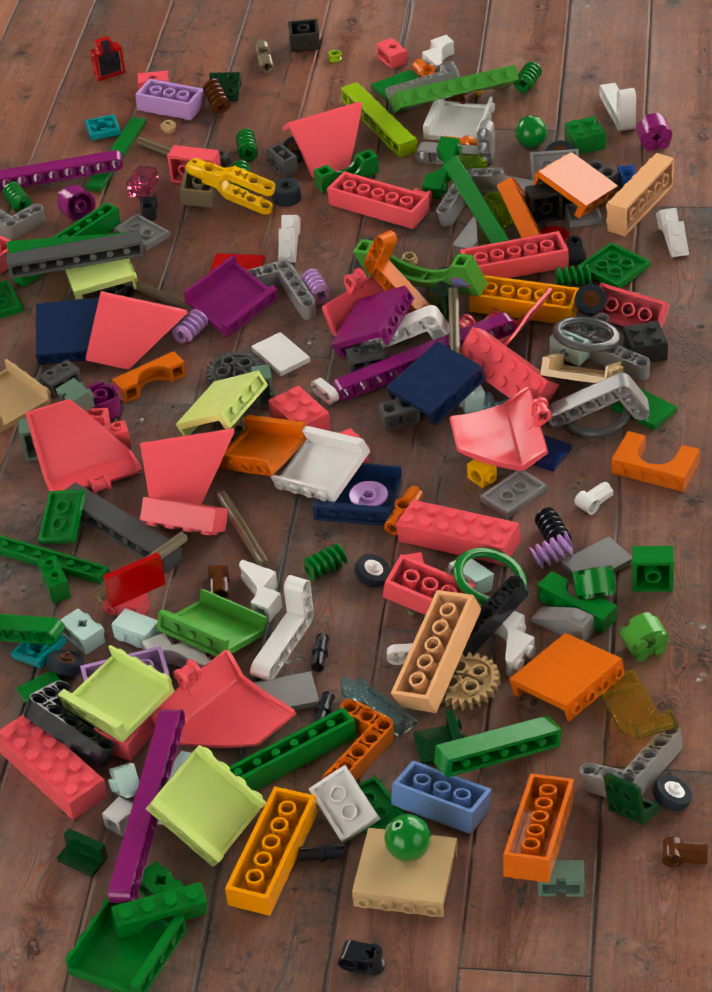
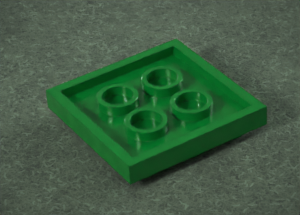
(615, 265)

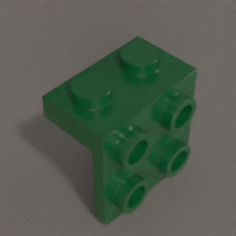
(230, 83)
(428, 738)
(627, 800)

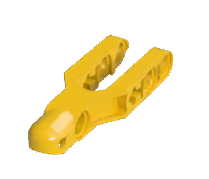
(217, 177)

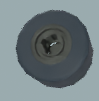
(286, 192)

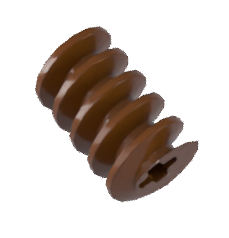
(215, 96)

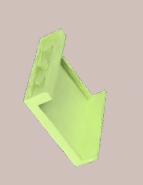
(100, 276)
(223, 402)
(119, 695)
(206, 805)

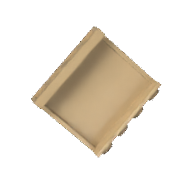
(554, 366)
(19, 395)
(404, 885)

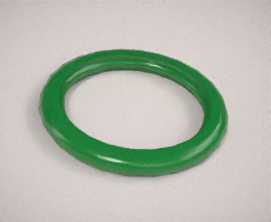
(483, 552)

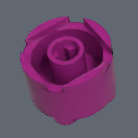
(654, 132)
(75, 202)
(106, 397)

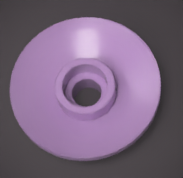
(368, 493)

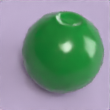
(530, 131)
(407, 837)

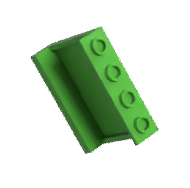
(213, 624)

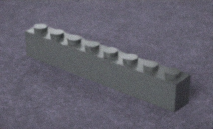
(75, 254)
(124, 528)

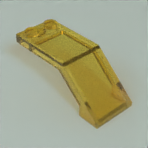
(634, 710)

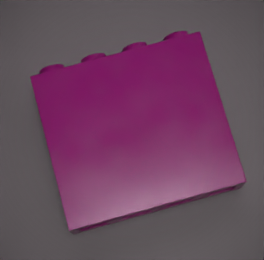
(229, 296)
(373, 318)

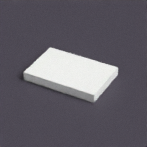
(280, 354)
(344, 804)

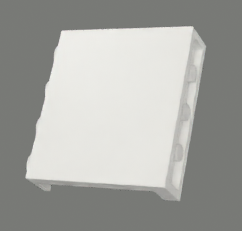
(455, 119)
(322, 464)

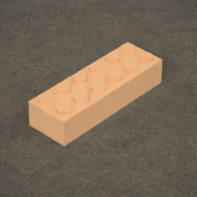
(640, 194)
(436, 651)

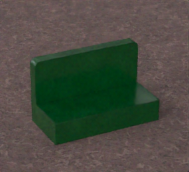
(82, 853)

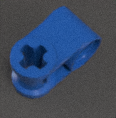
(625, 173)

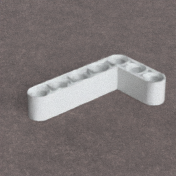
(620, 105)
(414, 323)
(289, 630)

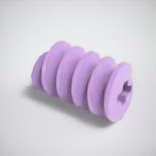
(316, 286)
(189, 326)
(551, 551)

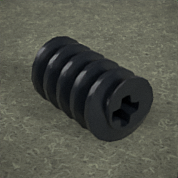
(550, 524)

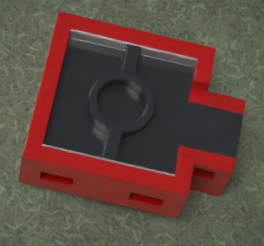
(107, 59)

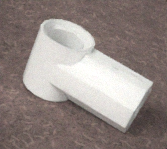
(591, 500)

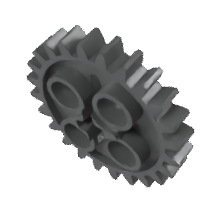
(226, 366)

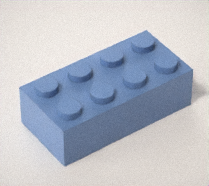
(441, 799)

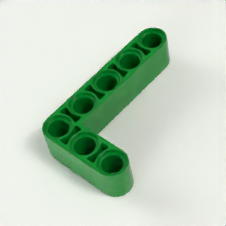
(30, 629)

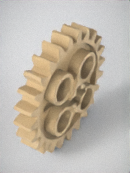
(472, 682)

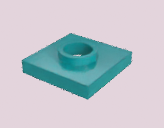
(107, 124)
(27, 652)

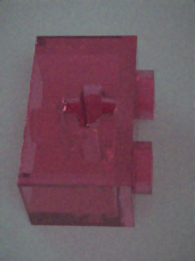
(142, 181)

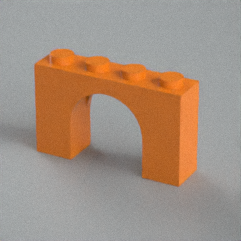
(672, 475)

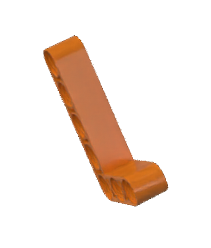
(514, 199)
(385, 273)
(375, 737)

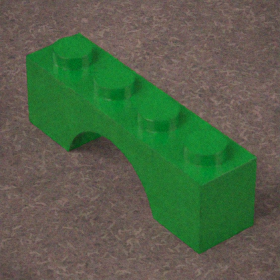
(364, 165)
(439, 180)
(554, 592)
(135, 915)

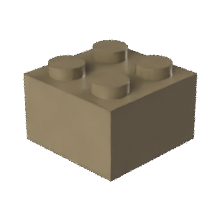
(195, 192)

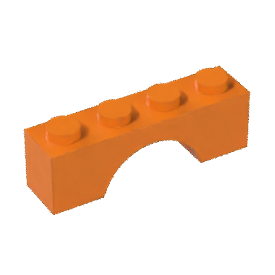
(168, 368)

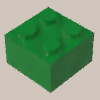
(585, 135)
(652, 568)

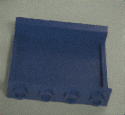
(64, 330)
(437, 382)
(345, 511)

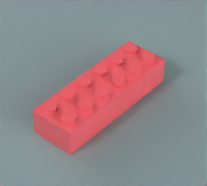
(378, 200)
(521, 256)
(504, 367)
(456, 530)
(52, 767)

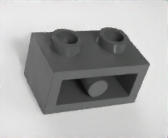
(282, 160)
(364, 356)
(59, 375)

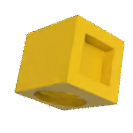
(481, 473)

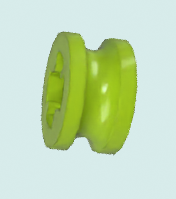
(335, 56)

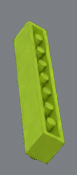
(380, 120)

